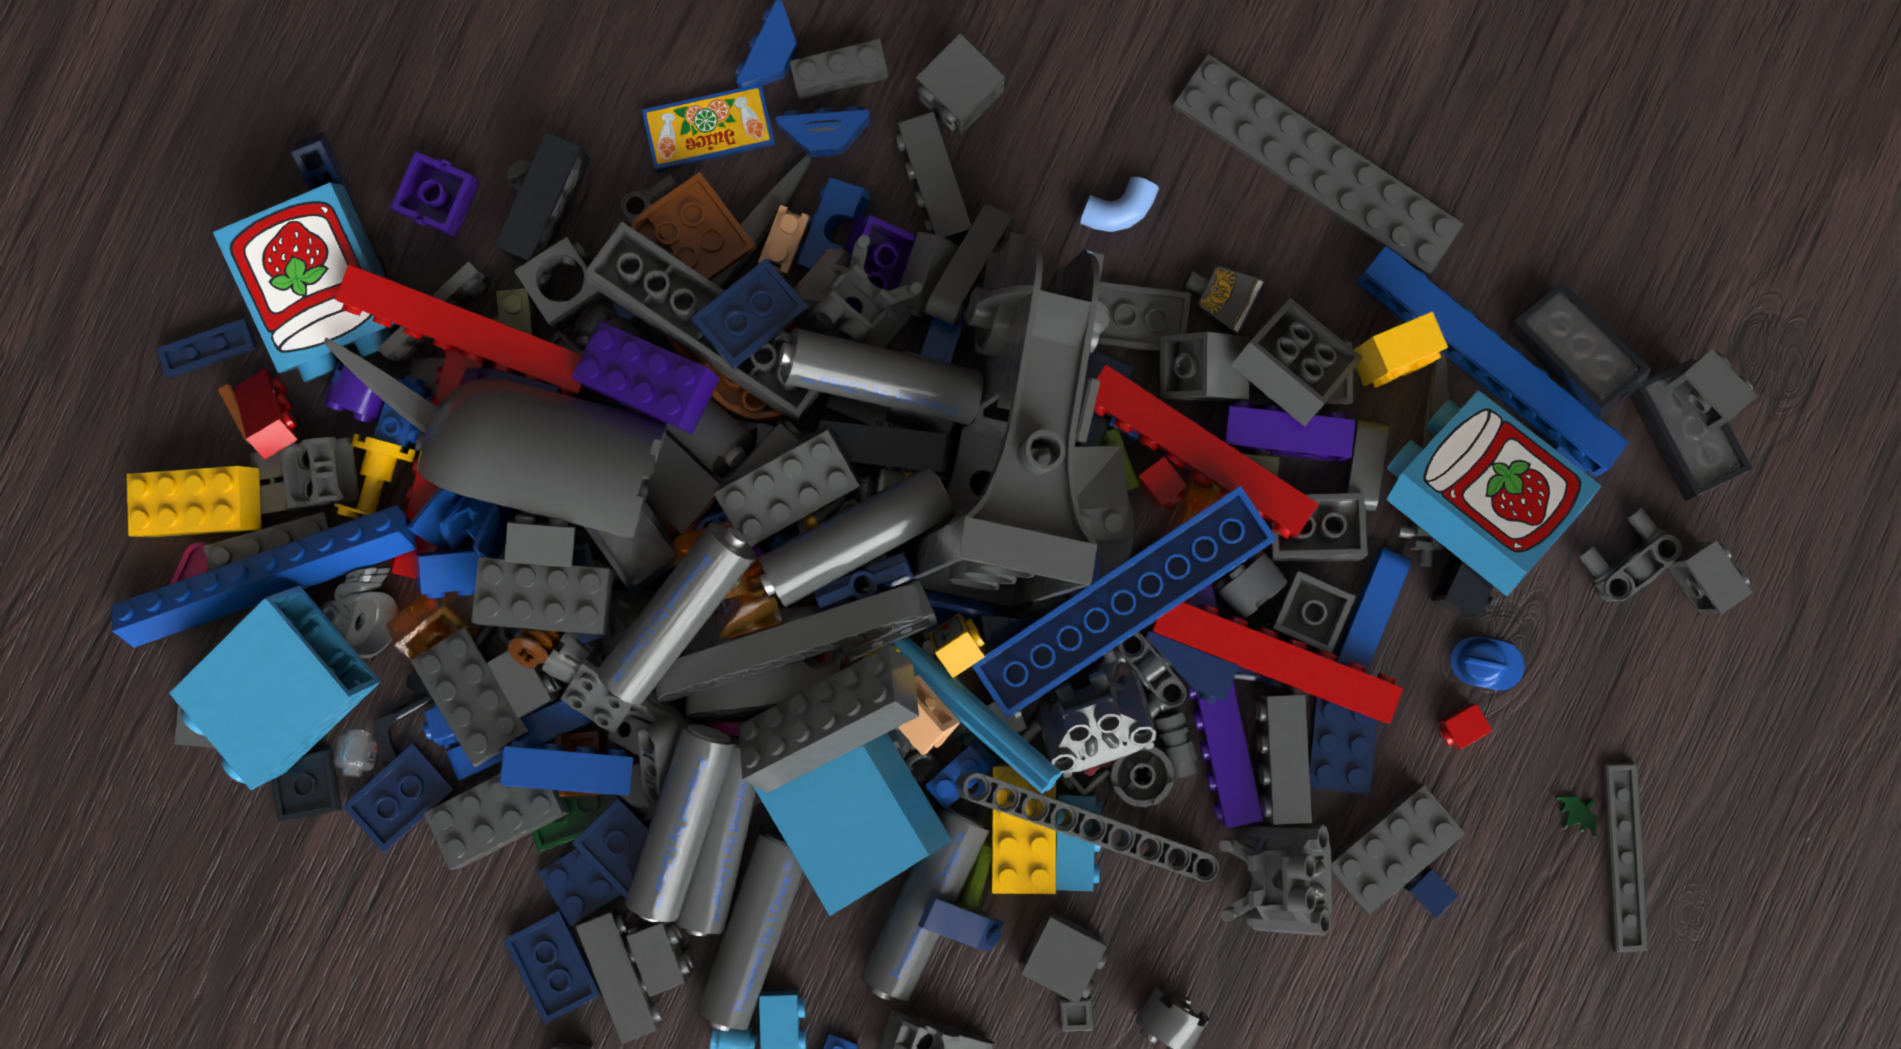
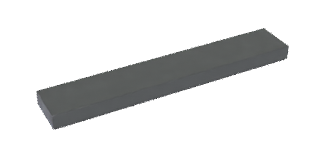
(1625, 857)

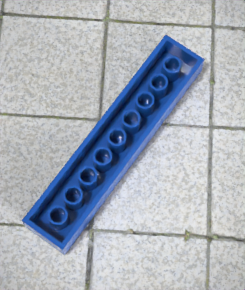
(1124, 602)

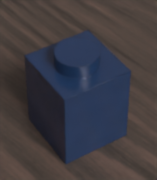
(1431, 892)

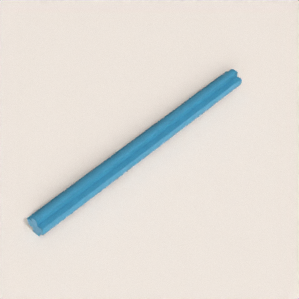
(973, 712)

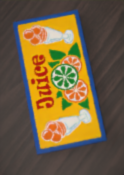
(708, 127)

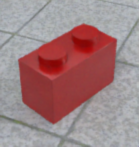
(1161, 484)

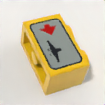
(957, 644)

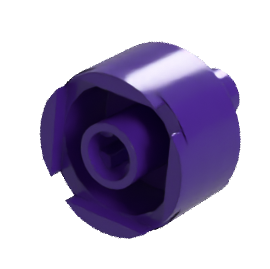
(352, 394)

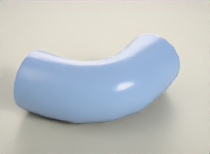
(1123, 212)

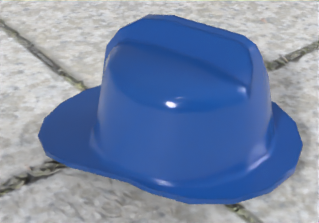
(1487, 663)

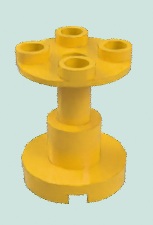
(377, 468)

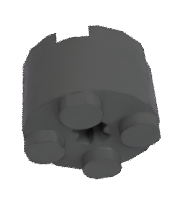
(1250, 584)
(1151, 790)
(1170, 1019)

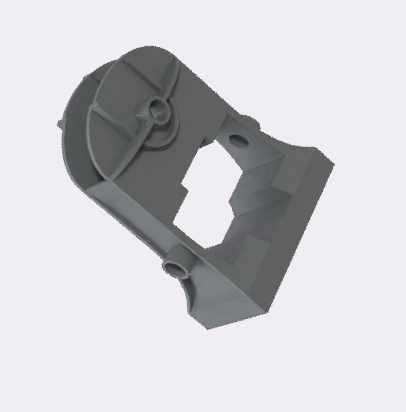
(1033, 349)

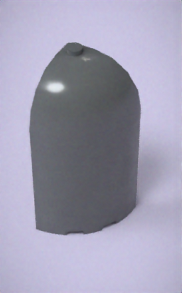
(542, 453)

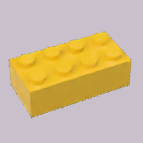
(1400, 351)
(194, 501)
(1021, 849)

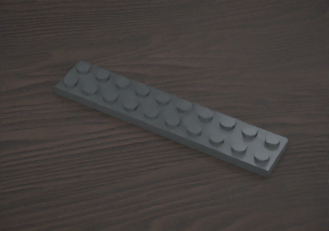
(1318, 165)

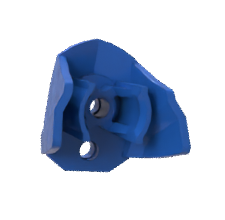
(452, 517)

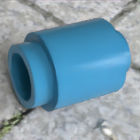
(733, 1039)

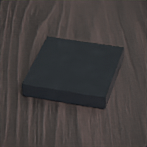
(307, 787)

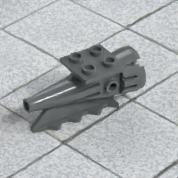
(578, 666)

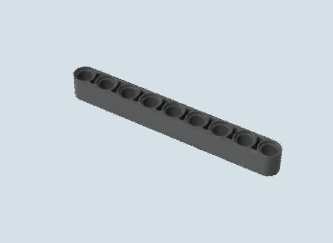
(791, 642)
(1102, 827)

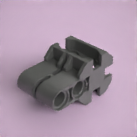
(307, 476)
(906, 1030)

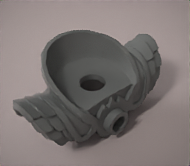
(363, 611)

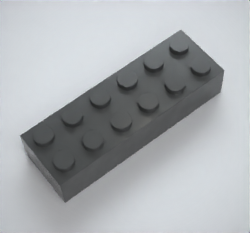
(828, 719)

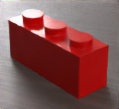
(266, 413)

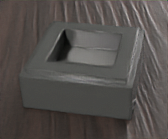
(1076, 1016)

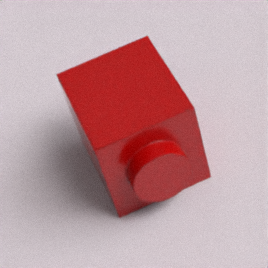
(1463, 726)

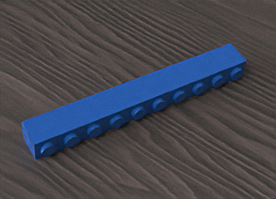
(1494, 363)
(262, 575)

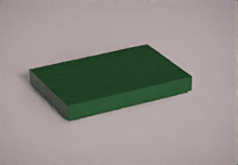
(567, 828)

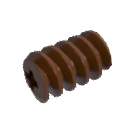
(533, 646)

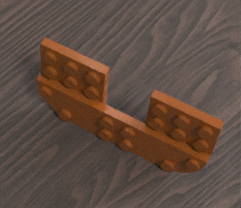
(707, 238)

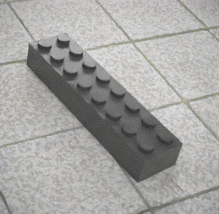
(667, 296)

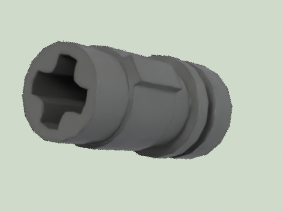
(1176, 743)

